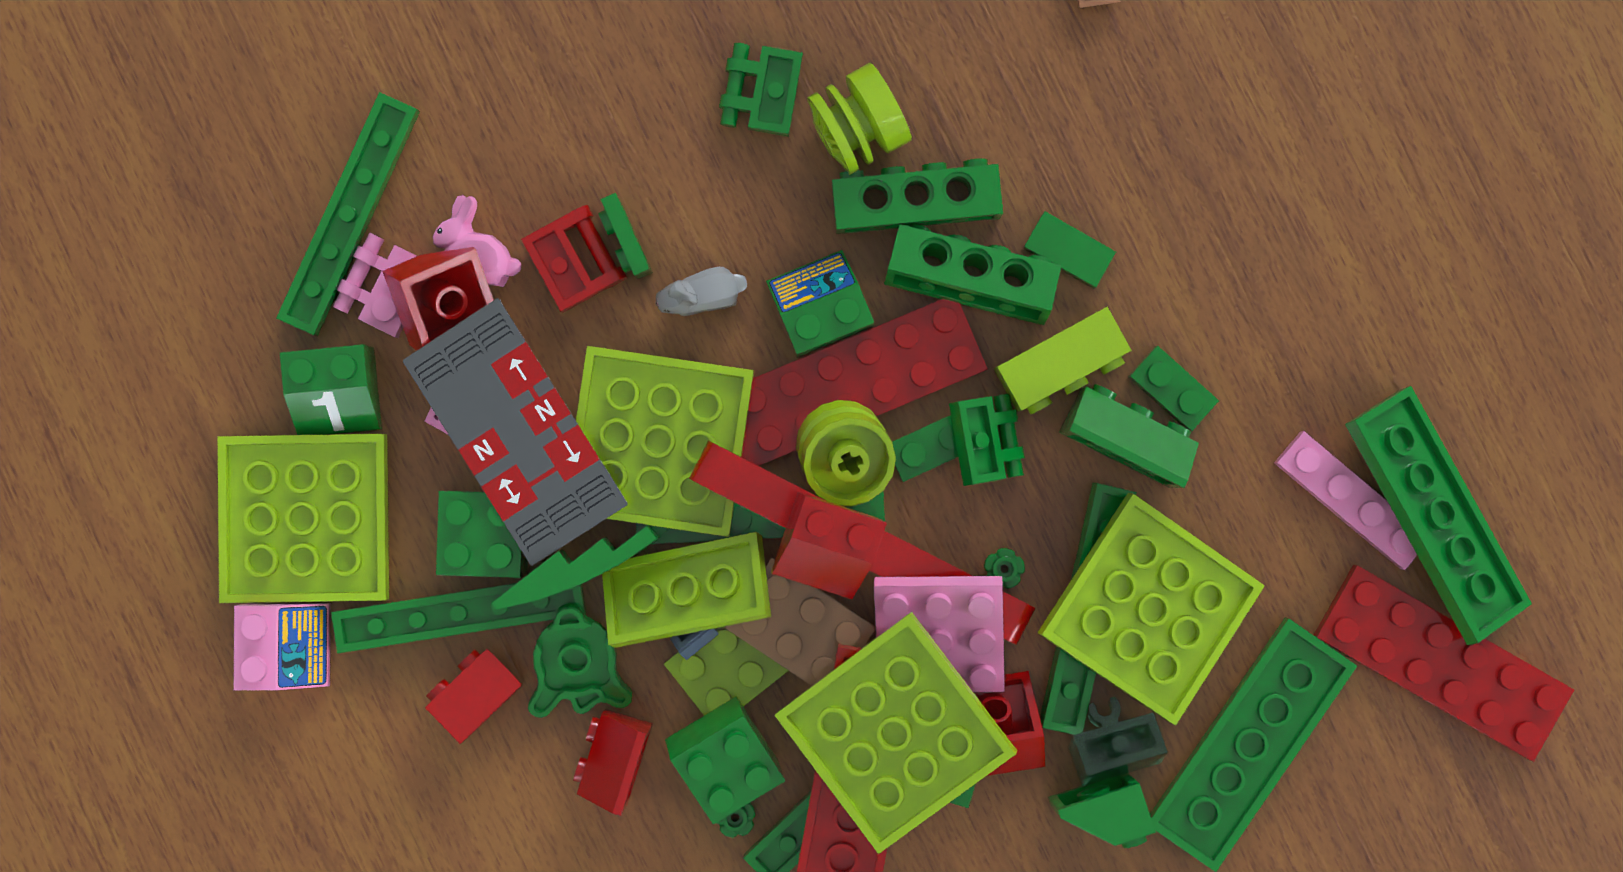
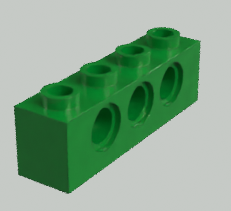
(982, 204)
(986, 292)

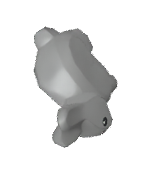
(701, 292)

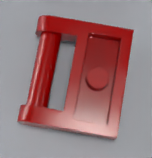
(561, 265)

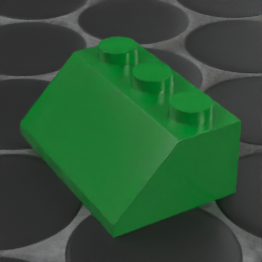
(1131, 436)

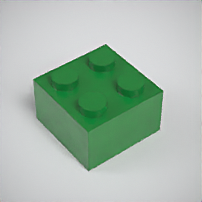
(475, 539)
(724, 760)

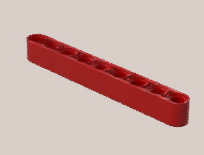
(774, 499)

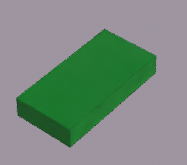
(1066, 246)

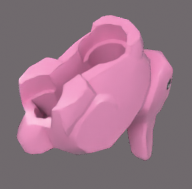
(458, 234)

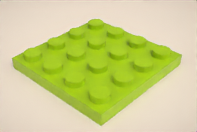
(650, 427)
(303, 518)
(1151, 608)
(895, 733)

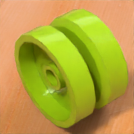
(845, 453)

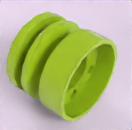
(860, 118)

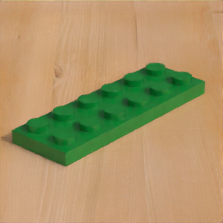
(1438, 515)
(1251, 744)

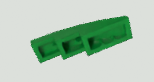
(562, 573)

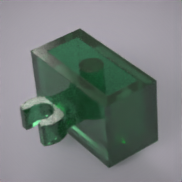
(1116, 745)

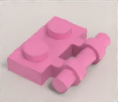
(379, 306)

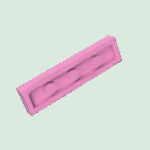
(1347, 497)

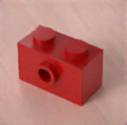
(472, 695)

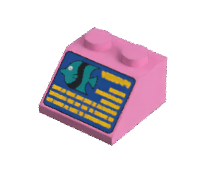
(281, 645)

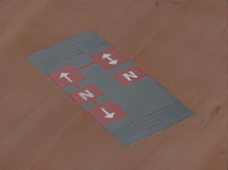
(515, 432)

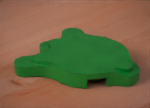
(576, 665)

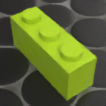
(1063, 361)

